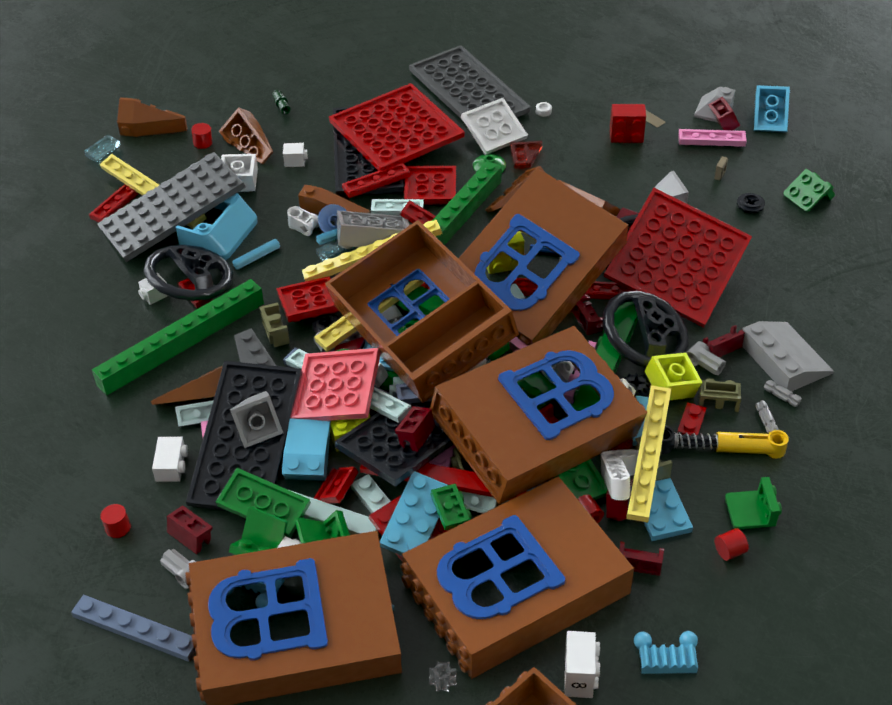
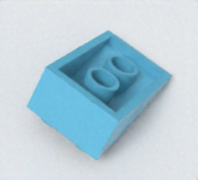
(771, 108)
(306, 450)

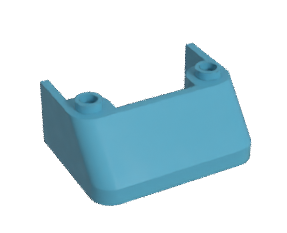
(227, 230)

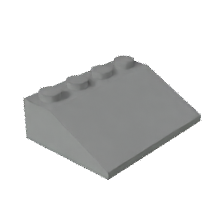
(363, 229)
(784, 354)

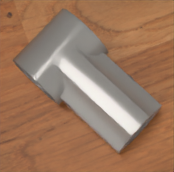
(701, 355)
(177, 565)

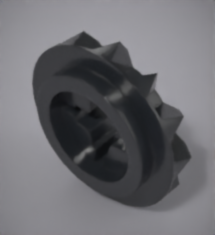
(751, 198)
(321, 321)
(643, 384)

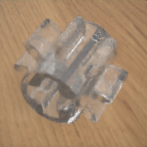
(442, 676)

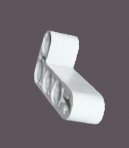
(616, 471)

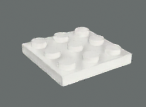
(494, 126)

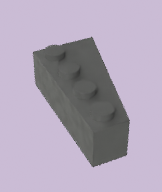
(251, 349)

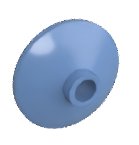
(328, 214)

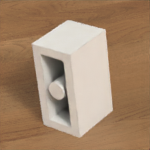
(169, 459)

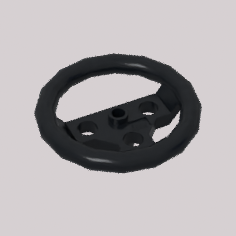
(196, 265)
(651, 323)

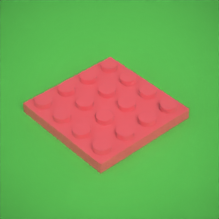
(336, 385)

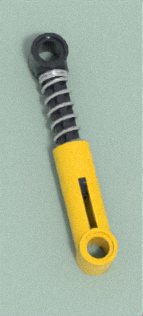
(772, 444)

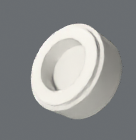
(543, 109)

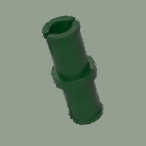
(281, 102)

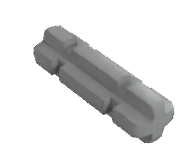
(782, 393)
(766, 416)

